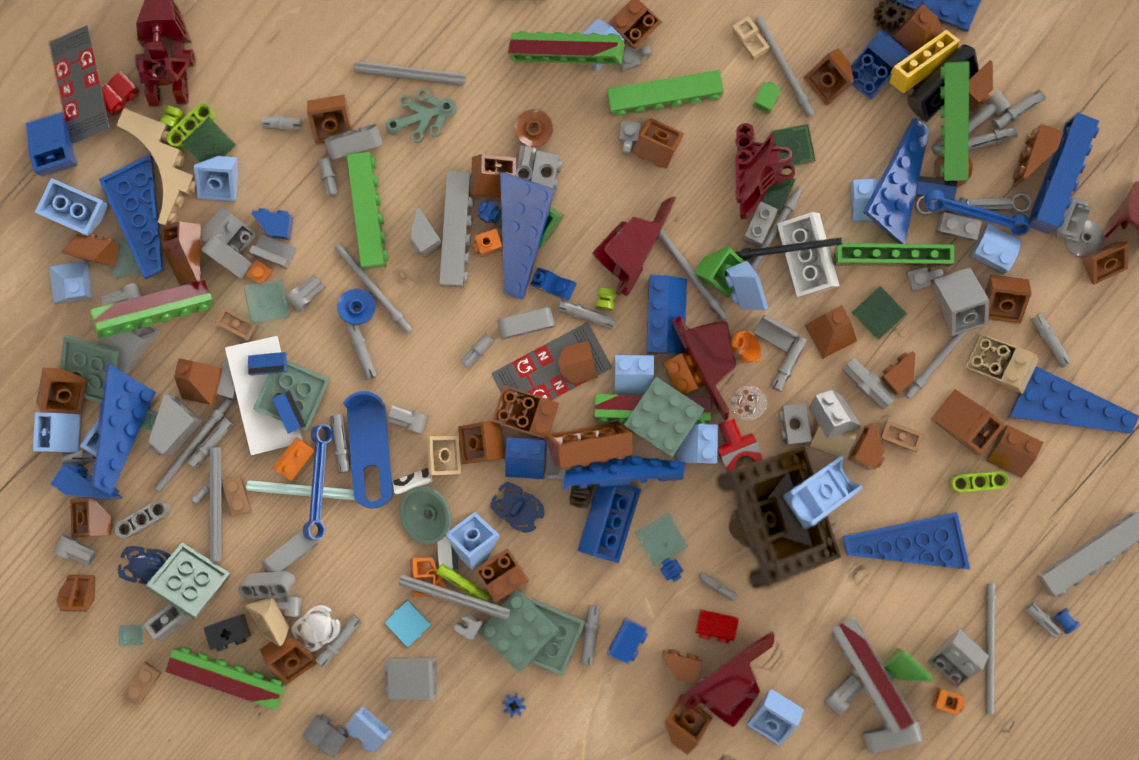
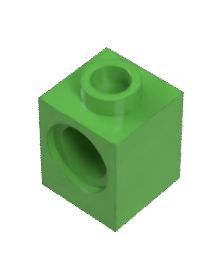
(767, 97)

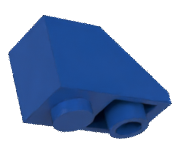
(277, 224)

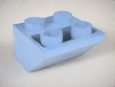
(56, 432)

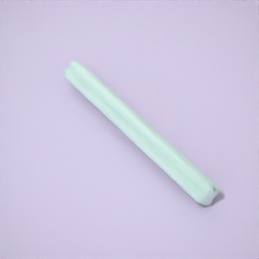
(301, 490)

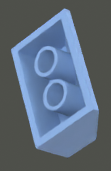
(71, 207)

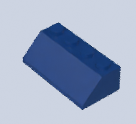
(665, 303)
(609, 521)

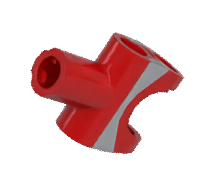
(736, 445)

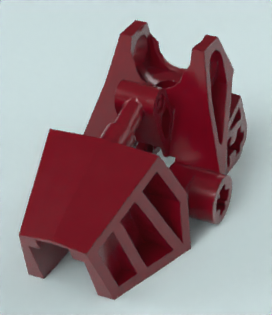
(155, 66)

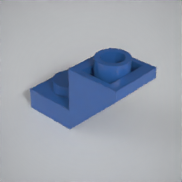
(553, 284)

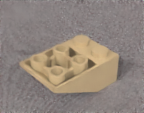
(1002, 363)

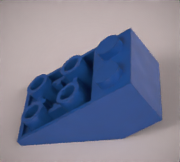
(876, 62)
(50, 145)
(77, 482)

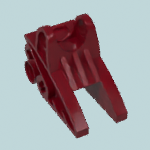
(757, 168)

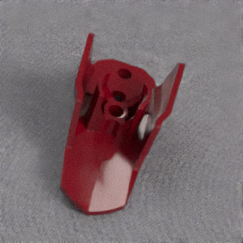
(629, 246)
(710, 354)
(731, 687)

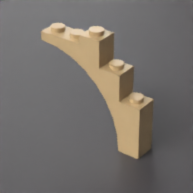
(169, 159)

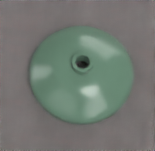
(418, 518)

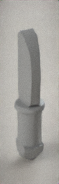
(202, 492)
(717, 586)

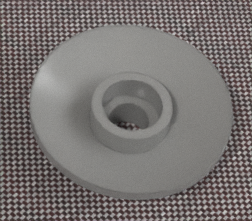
(1086, 247)

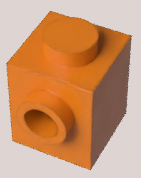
(488, 242)

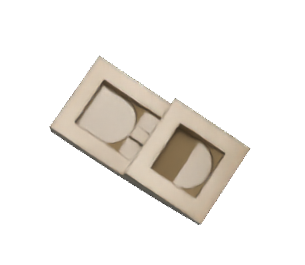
(750, 38)

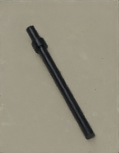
(748, 253)

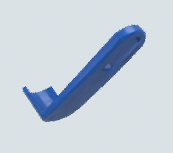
(368, 445)

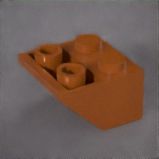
(634, 23)
(486, 174)
(501, 575)

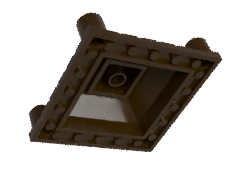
(768, 523)

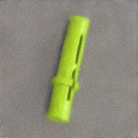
(471, 589)

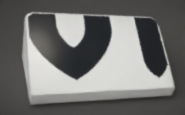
(412, 481)

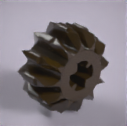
(894, 10)
(581, 496)

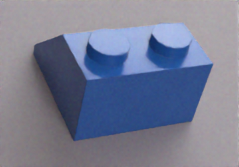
(525, 458)
(627, 641)

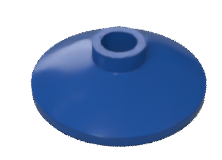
(352, 299)

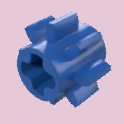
(488, 211)
(671, 570)
(509, 707)

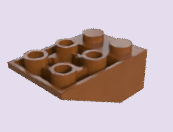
(1039, 147)
(183, 250)
(525, 412)
(968, 422)

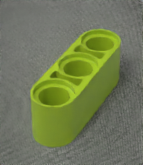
(181, 128)
(987, 481)

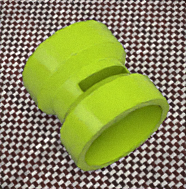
(171, 116)
(605, 298)

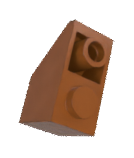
(901, 374)
(684, 667)

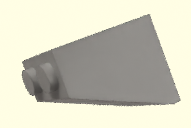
(962, 301)
(131, 346)
(172, 426)
(411, 678)

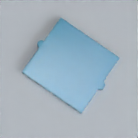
(407, 623)

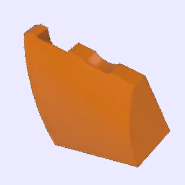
(425, 570)

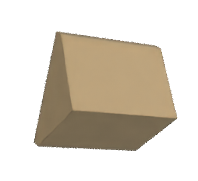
(837, 445)
(443, 455)
(269, 620)

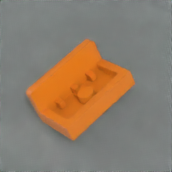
(683, 373)
(293, 459)

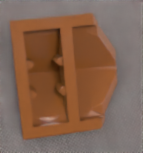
(577, 363)
(77, 593)

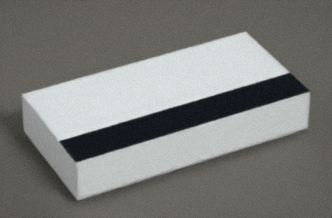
(447, 554)

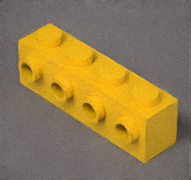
(923, 61)

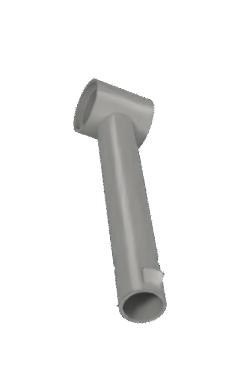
(995, 104)

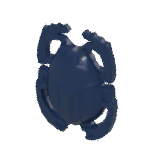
(518, 508)
(142, 565)

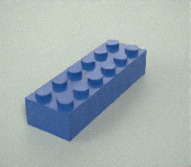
(1063, 173)

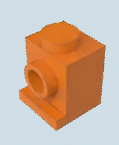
(940, 697)

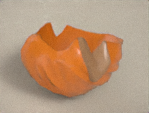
(745, 347)

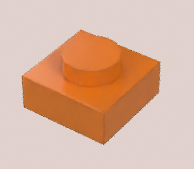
(259, 272)

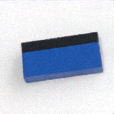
(927, 184)
(267, 363)
(288, 412)

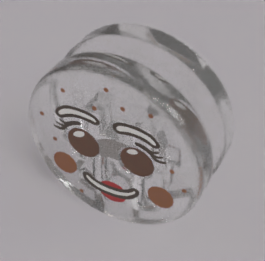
(748, 403)

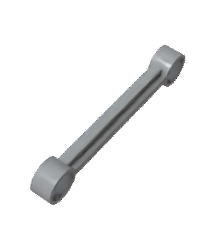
(987, 204)

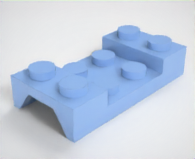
(821, 493)

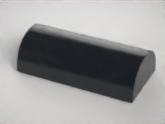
(927, 97)

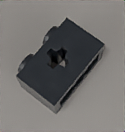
(216, 636)

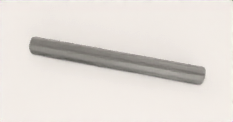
(409, 73)
(215, 504)
(454, 597)

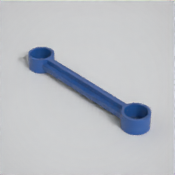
(976, 212)
(317, 482)

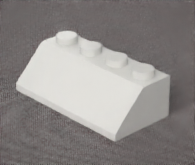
(811, 268)

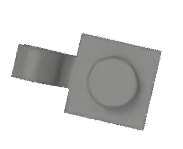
(631, 57)
(629, 134)
(921, 278)

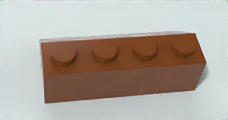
(589, 445)

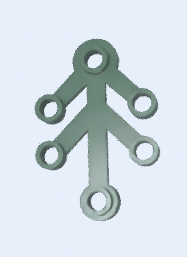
(423, 115)

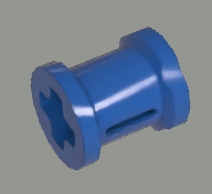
(1066, 621)

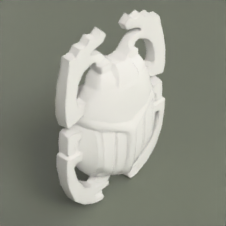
(316, 628)

